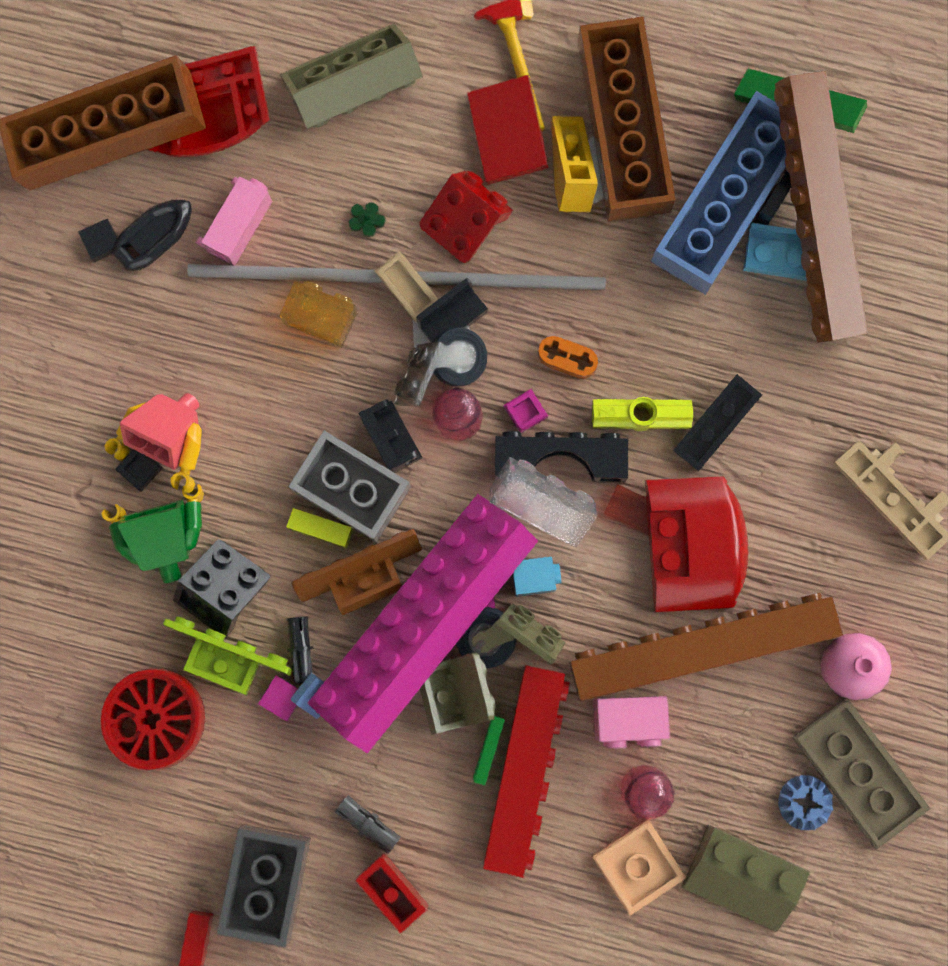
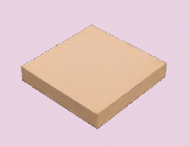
(638, 867)

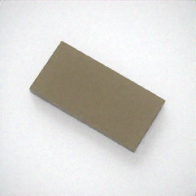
(861, 773)

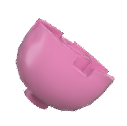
(856, 666)

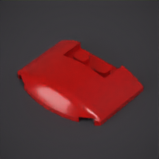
(230, 102)
(695, 543)

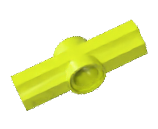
(620, 414)

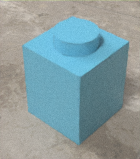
(536, 576)

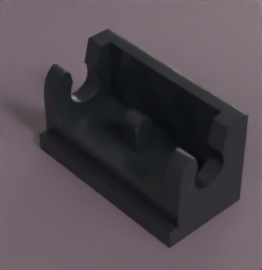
(390, 436)

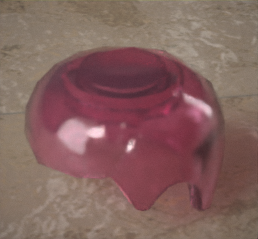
(457, 414)
(647, 792)

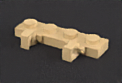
(912, 518)

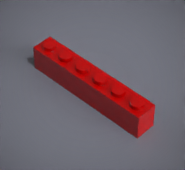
(524, 772)

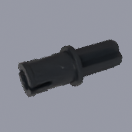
(300, 648)

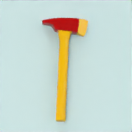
(505, 15)

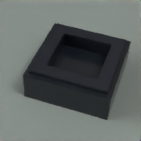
(99, 239)
(138, 469)

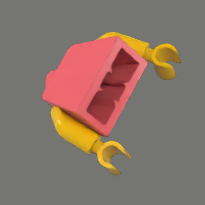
(164, 432)

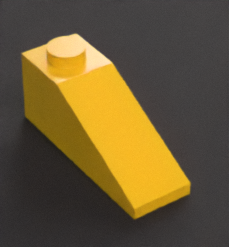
(572, 165)

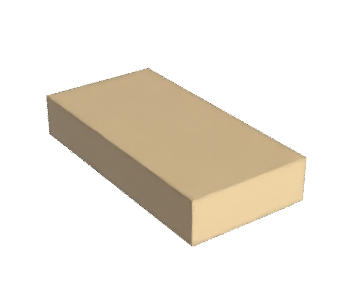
(406, 285)

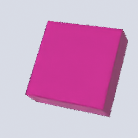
(525, 411)
(278, 698)

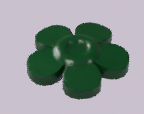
(366, 218)

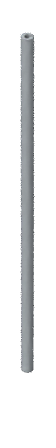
(370, 276)

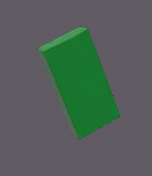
(488, 750)

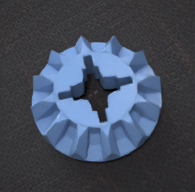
(798, 788)

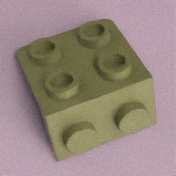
(457, 694)

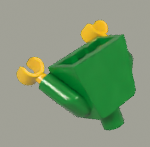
(158, 534)

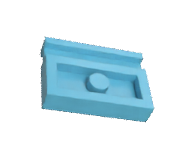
(774, 252)

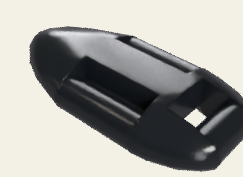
(152, 233)

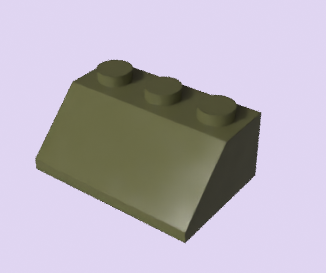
(745, 879)

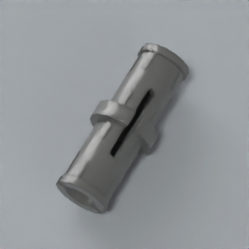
(367, 824)

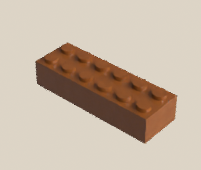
(626, 119)
(101, 123)

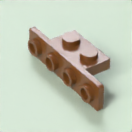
(361, 576)

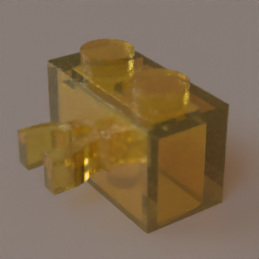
(318, 313)

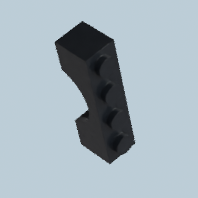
(602, 457)

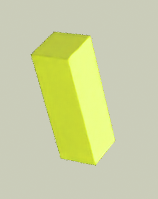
(319, 528)

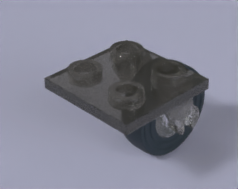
(454, 357)

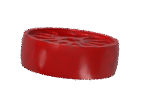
(112, 724)

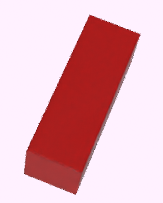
(196, 938)

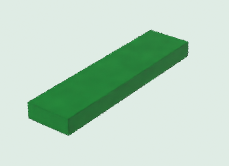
(845, 108)

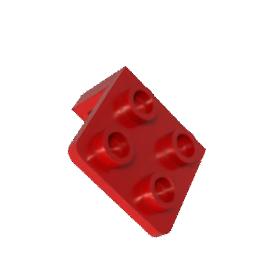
(464, 215)

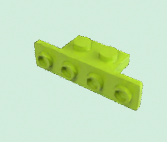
(223, 662)

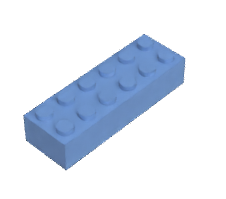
(725, 197)

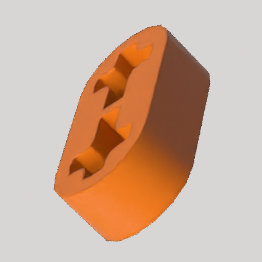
(569, 349)

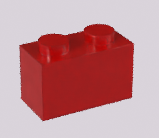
(392, 893)

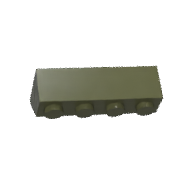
(352, 76)

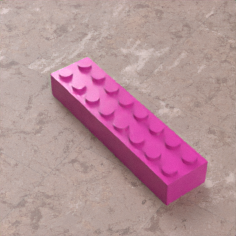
(422, 623)

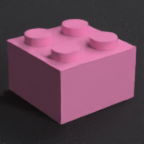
(631, 719)

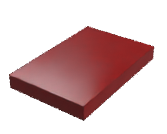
(508, 130)

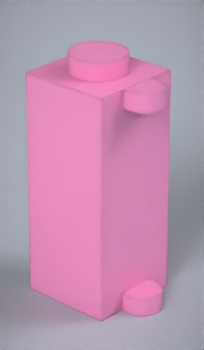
(236, 220)

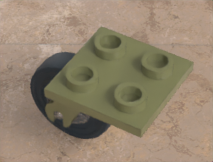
(496, 634)

